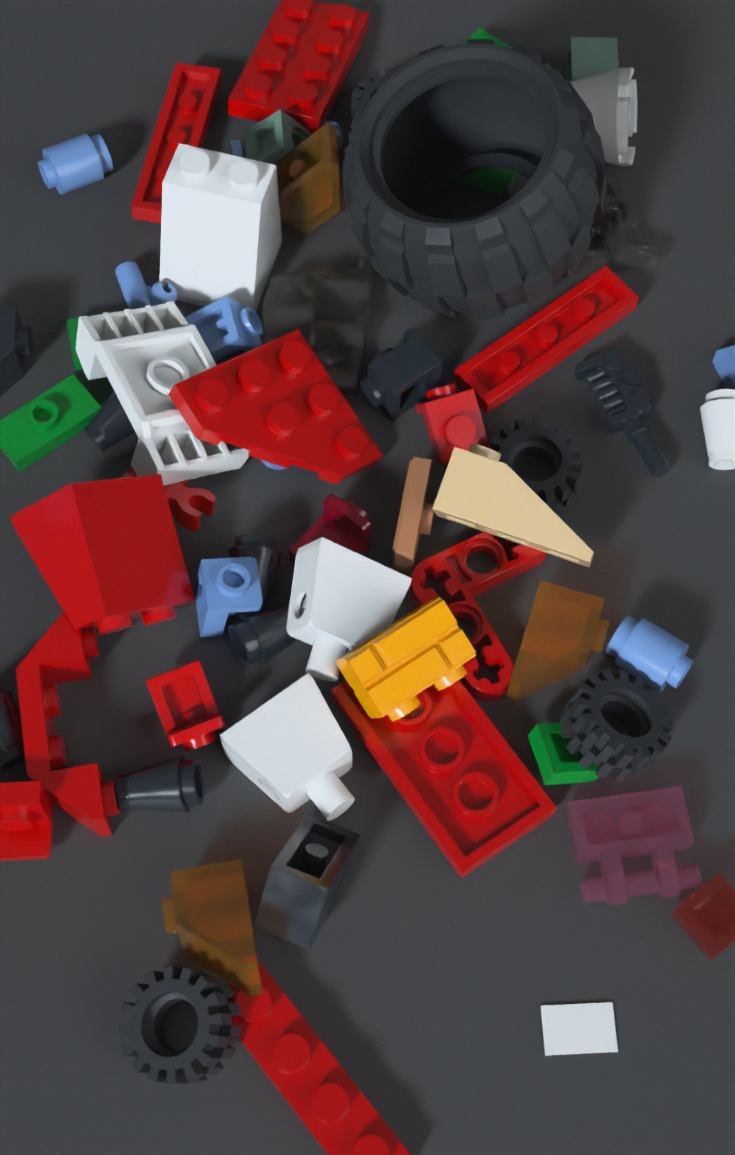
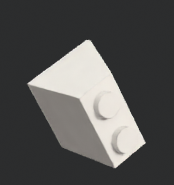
(218, 226)

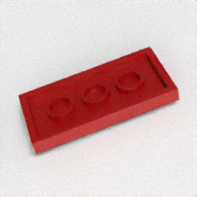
(300, 62)
(453, 773)

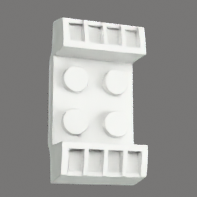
(144, 358)

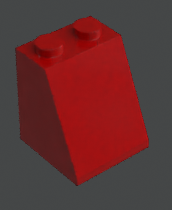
(108, 552)

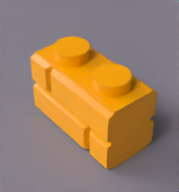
(406, 660)

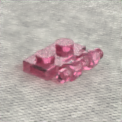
(629, 827)

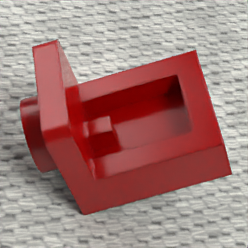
(452, 420)
(185, 706)

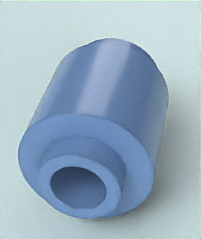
(75, 163)
(649, 653)

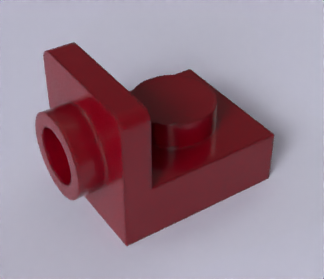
(342, 524)

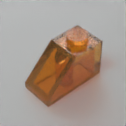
(310, 181)
(557, 639)
(215, 922)

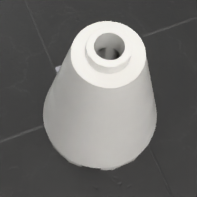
(613, 106)

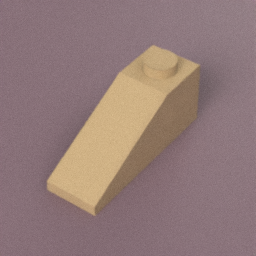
(498, 502)

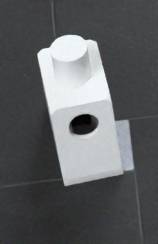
(340, 602)
(294, 750)

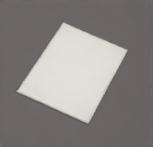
(579, 1028)

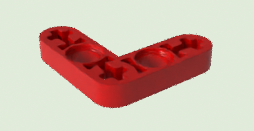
(462, 585)

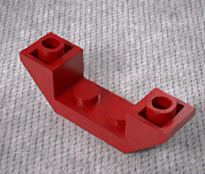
(56, 659)

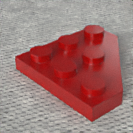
(279, 409)

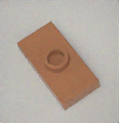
(414, 516)

